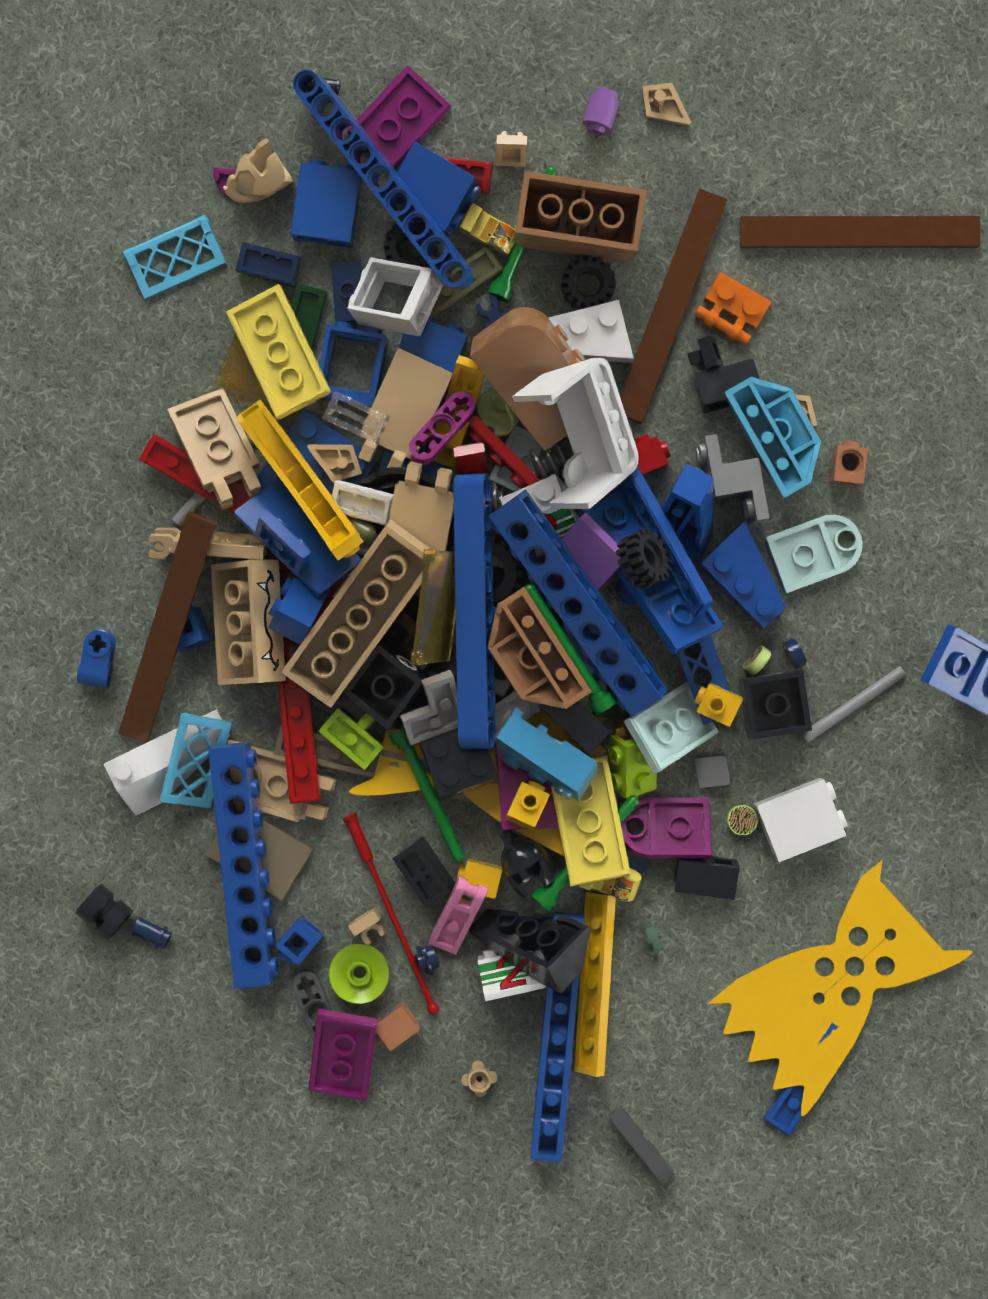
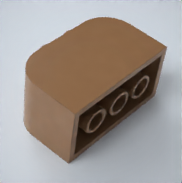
(579, 217)
(516, 353)

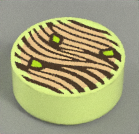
(757, 660)
(742, 819)

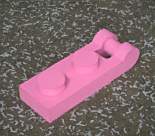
(457, 916)

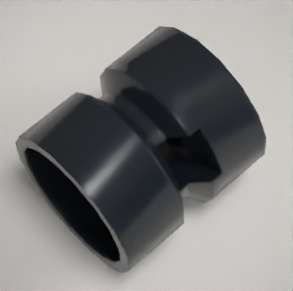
(104, 911)

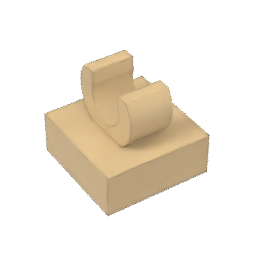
(511, 150)
(365, 923)

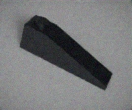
(541, 947)

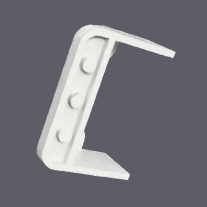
(595, 428)

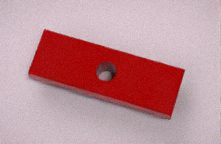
(501, 454)

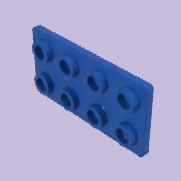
(290, 535)

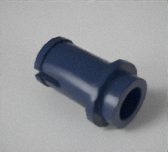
(152, 933)

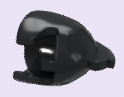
(524, 860)

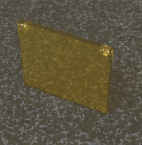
(435, 609)

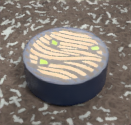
(794, 653)

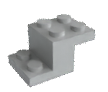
(734, 479)

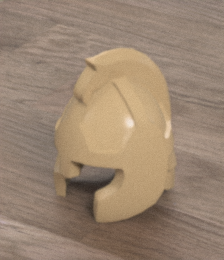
(257, 175)

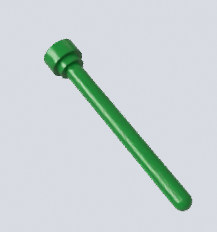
(502, 285)
(599, 698)
(399, 738)
(548, 894)

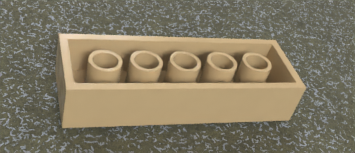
(359, 615)

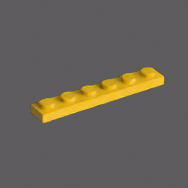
(595, 985)

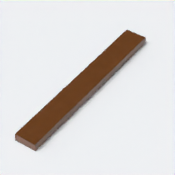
(859, 231)
(671, 304)
(168, 626)

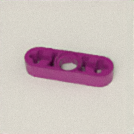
(444, 415)

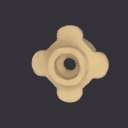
(479, 1087)

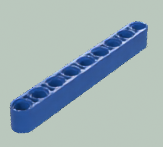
(373, 169)
(474, 611)

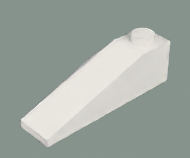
(142, 771)

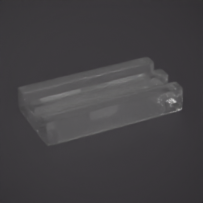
(378, 427)

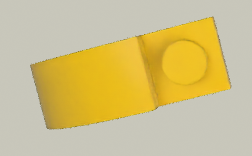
(468, 379)

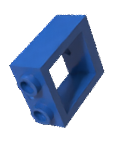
(370, 336)

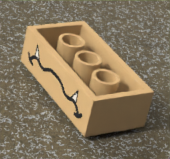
(241, 605)

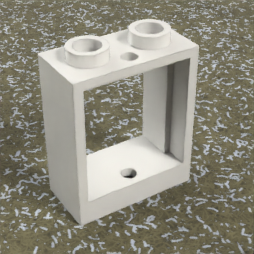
(417, 308)

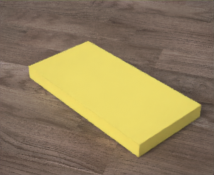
(278, 352)
(592, 831)

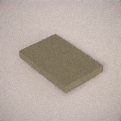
(283, 855)

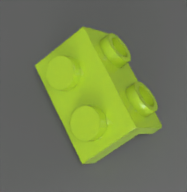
(629, 768)

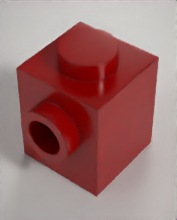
(651, 454)

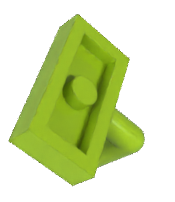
(352, 737)

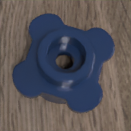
(426, 959)

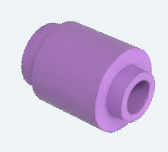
(601, 111)

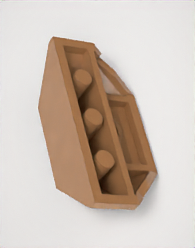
(533, 655)

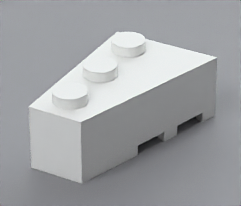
(597, 332)

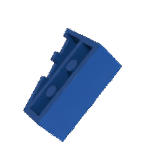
(691, 510)
(744, 576)

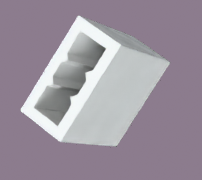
(801, 819)

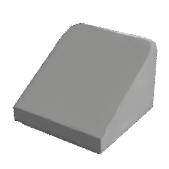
(712, 771)

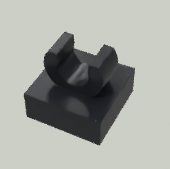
(708, 354)

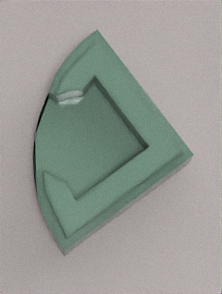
(651, 940)

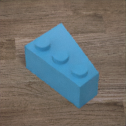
(545, 757)

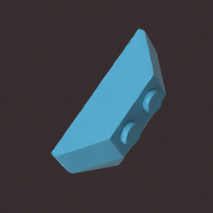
(776, 432)

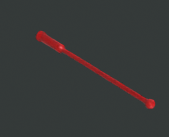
(367, 857)

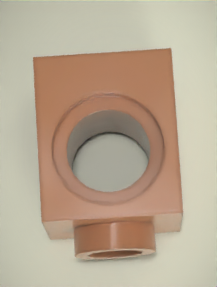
(839, 474)

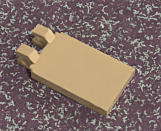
(410, 398)
(216, 445)
(423, 509)
(223, 544)
(274, 788)

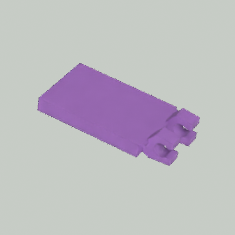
(594, 553)

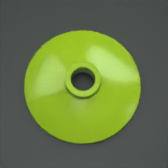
(354, 988)

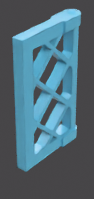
(196, 269)
(179, 744)

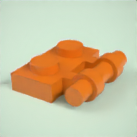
(737, 301)

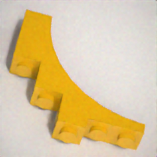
(301, 480)

